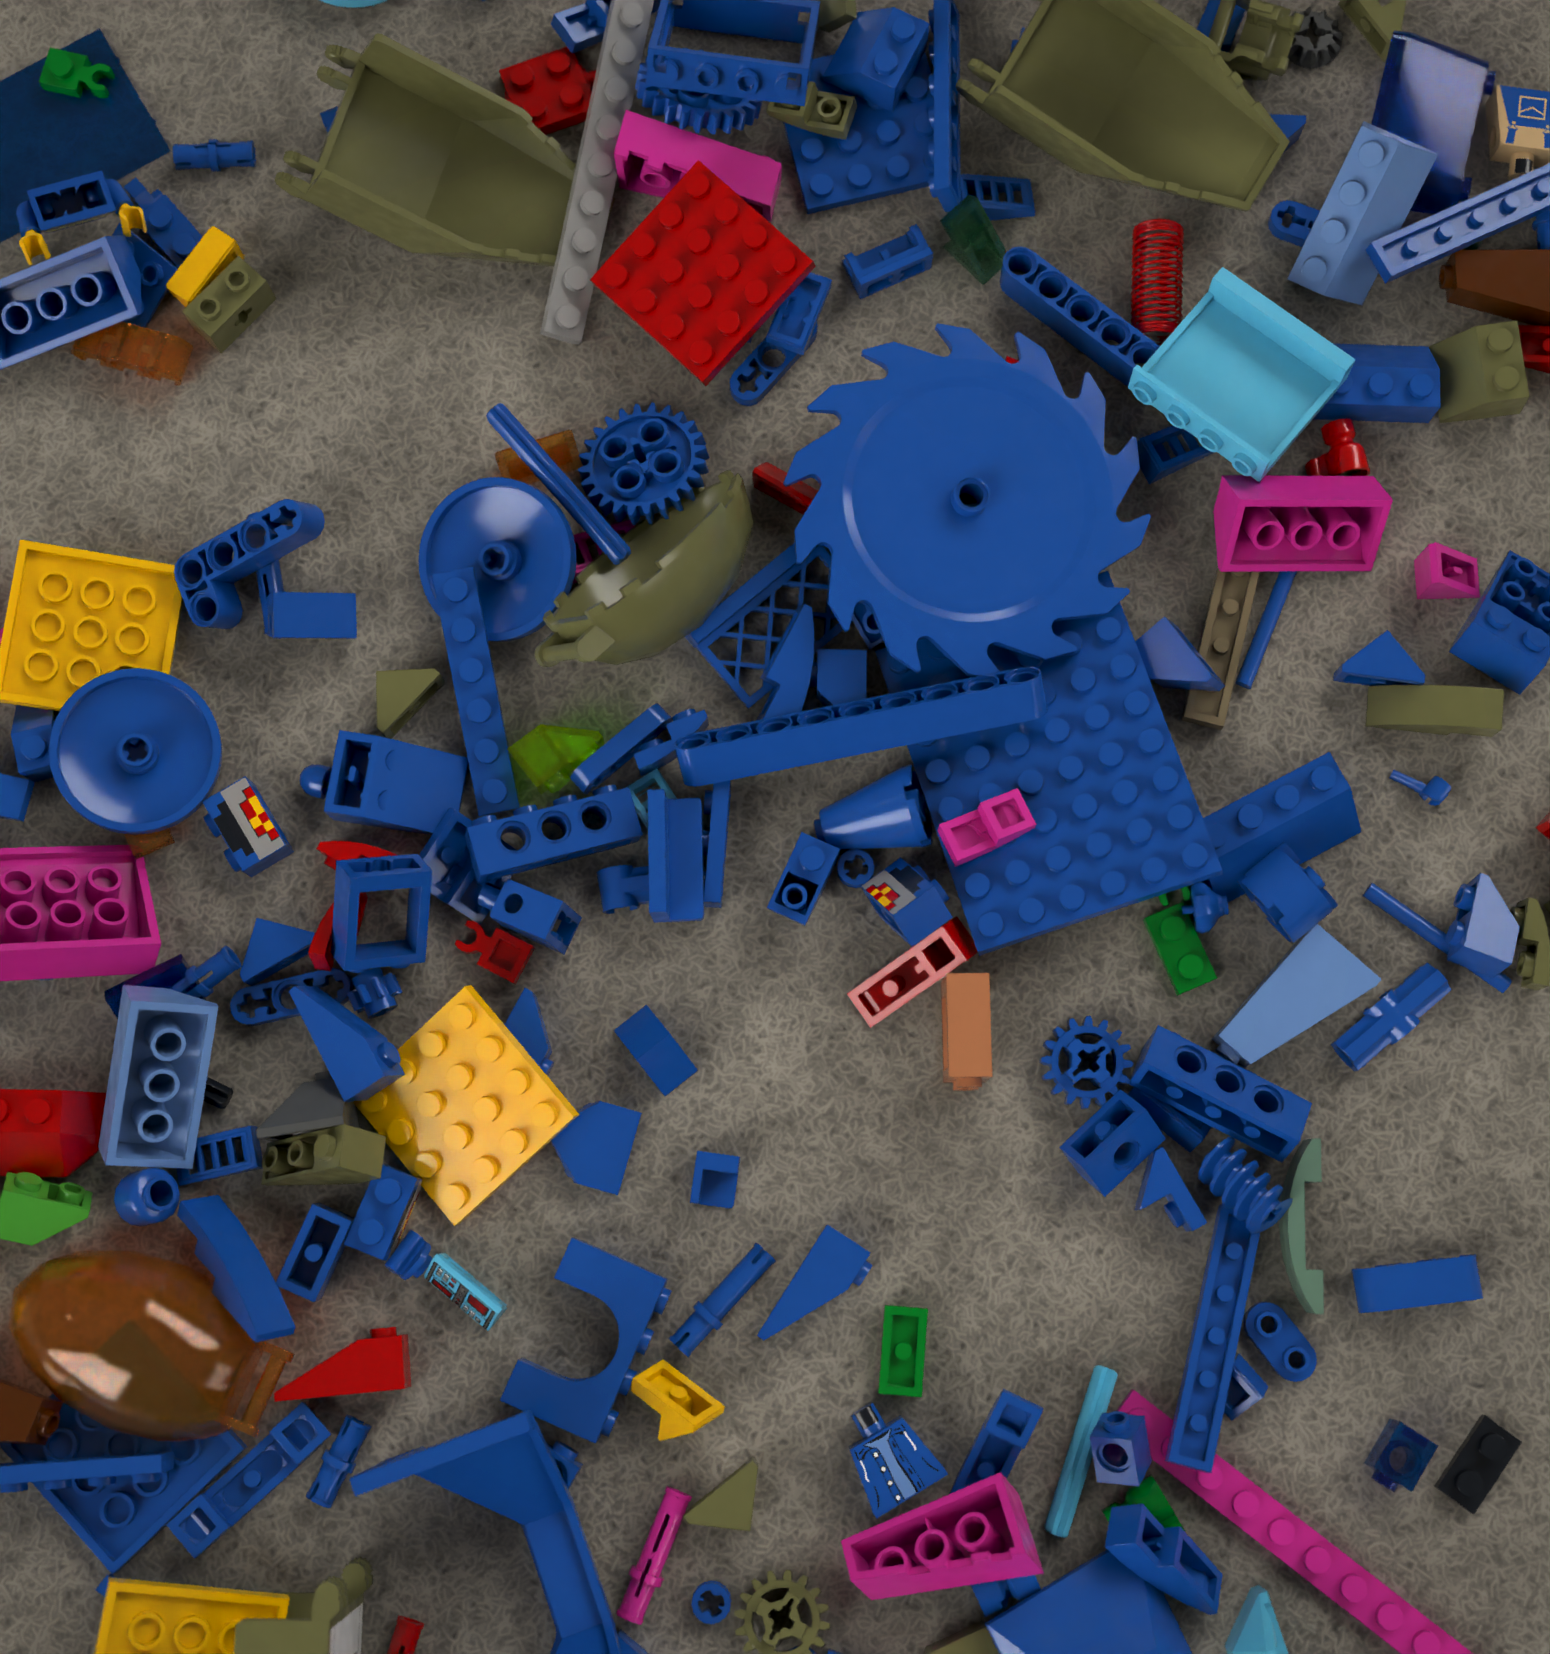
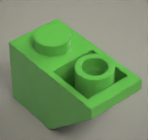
(39, 1208)

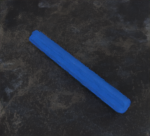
(558, 484)

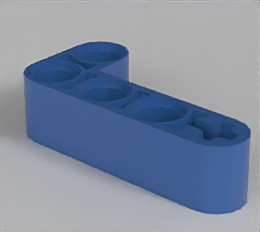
(250, 554)

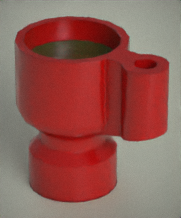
(1344, 454)

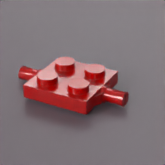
(550, 89)

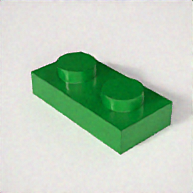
(1179, 949)
(903, 1351)

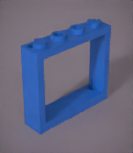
(731, 73)

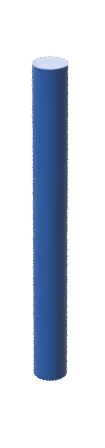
(1265, 628)
(1424, 929)

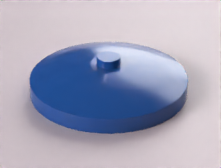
(514, 543)
(135, 751)

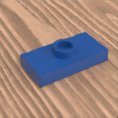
(799, 314)

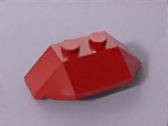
(48, 1130)

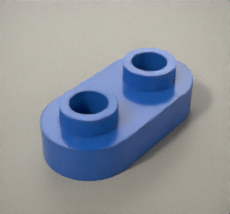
(1279, 1342)

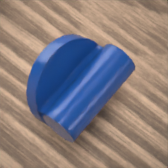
(410, 1257)

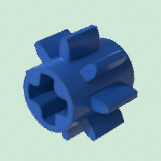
(374, 993)

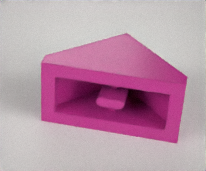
(1445, 574)

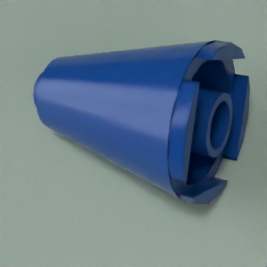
(878, 815)

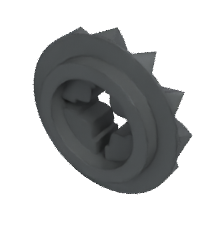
(1327, 45)

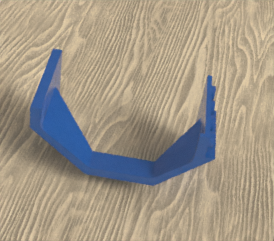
(516, 1476)

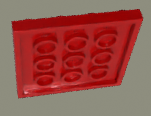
(702, 272)

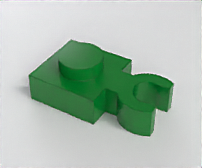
(72, 72)

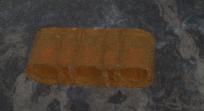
(138, 349)

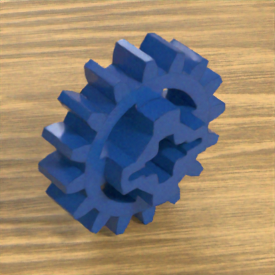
(1072, 1047)

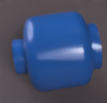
(146, 1197)

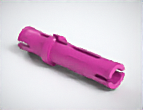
(635, 1604)

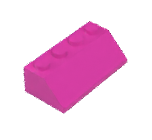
(1299, 523)

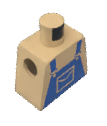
(1519, 128)

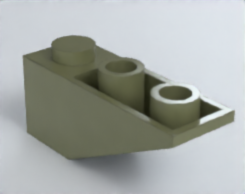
(324, 1158)

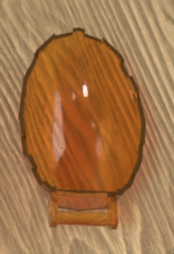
(140, 1345)

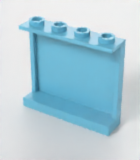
(1241, 375)

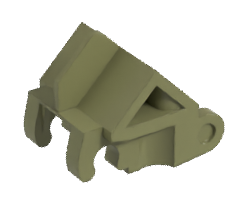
(1263, 41)

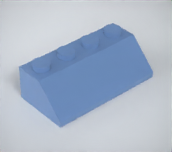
(1362, 206)
(157, 1078)

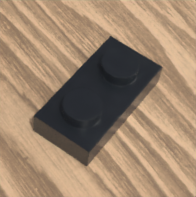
(1477, 1464)

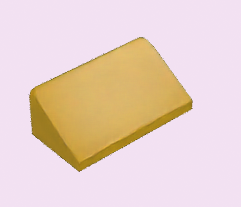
(203, 265)

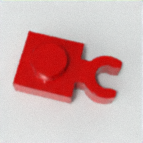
(501, 953)

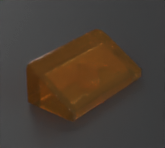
(559, 447)

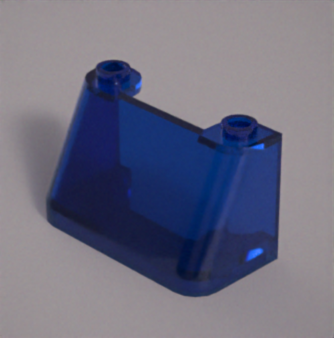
(1434, 101)

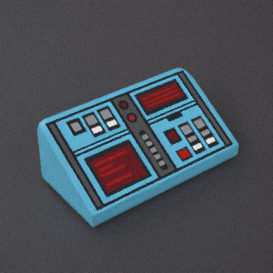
(465, 1290)

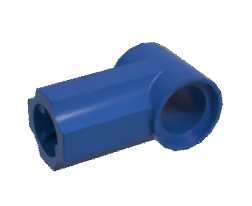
(623, 887)

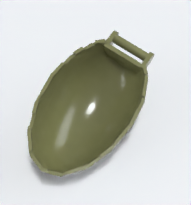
(663, 587)

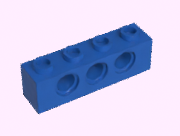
(495, 861)
(1220, 1094)

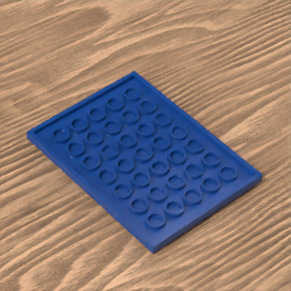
(1094, 775)

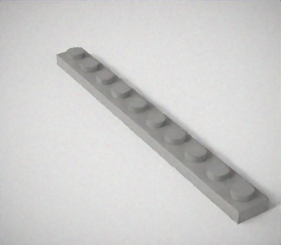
(595, 171)

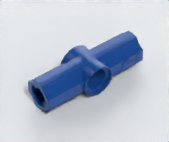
(1391, 1016)

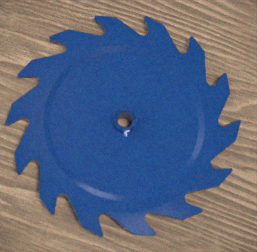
(951, 568)

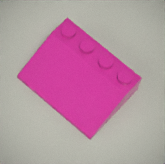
(75, 913)

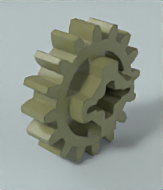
(765, 1609)

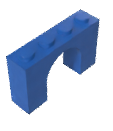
(587, 1403)

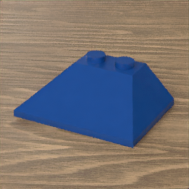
(1091, 1611)

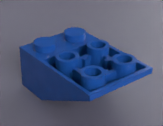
(1509, 625)
(393, 783)

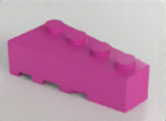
(657, 155)
(946, 1544)

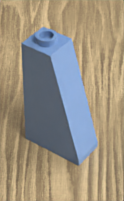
(1296, 994)

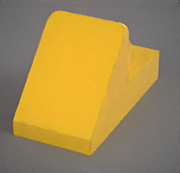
(678, 1399)

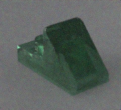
(973, 239)

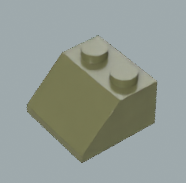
(1481, 373)

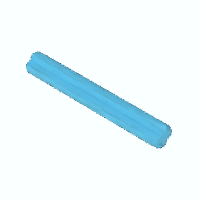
(1079, 1452)

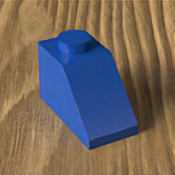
(1174, 660)
(840, 675)
(31, 741)
(529, 1029)

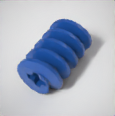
(1240, 1187)

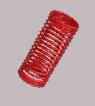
(1167, 246)

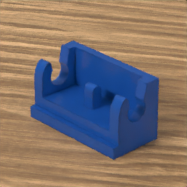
(889, 263)
(312, 615)

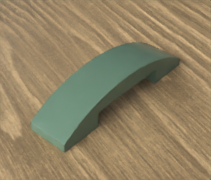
(1305, 1282)

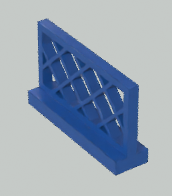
(747, 600)

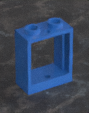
(377, 875)

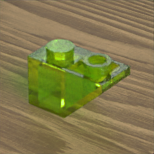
(552, 753)

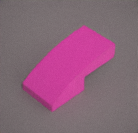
(986, 828)

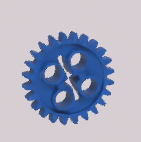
(696, 108)
(643, 463)

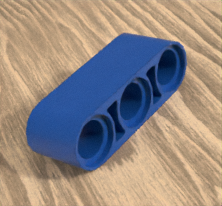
(1417, 1284)

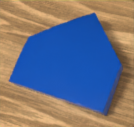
(598, 1145)

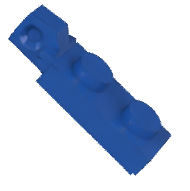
(165, 222)

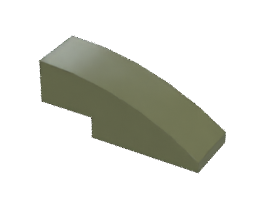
(1436, 709)

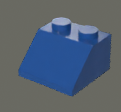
(879, 55)

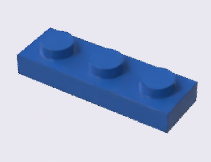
(715, 841)

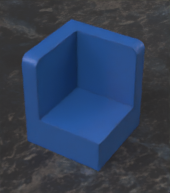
(715, 1179)

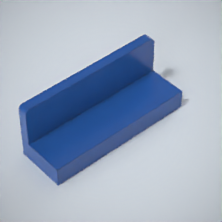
(675, 858)

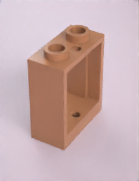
(966, 1030)

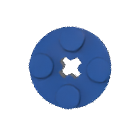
(1287, 893)

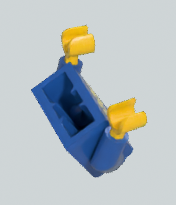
(73, 204)

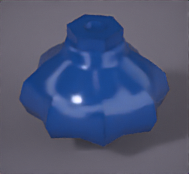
(1205, 906)

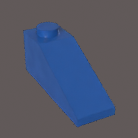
(353, 1051)
(823, 1275)

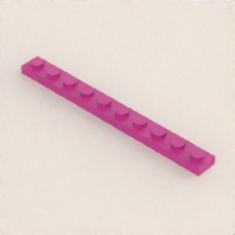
(1298, 1545)

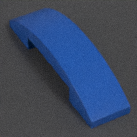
(999, 1439)
(249, 1480)

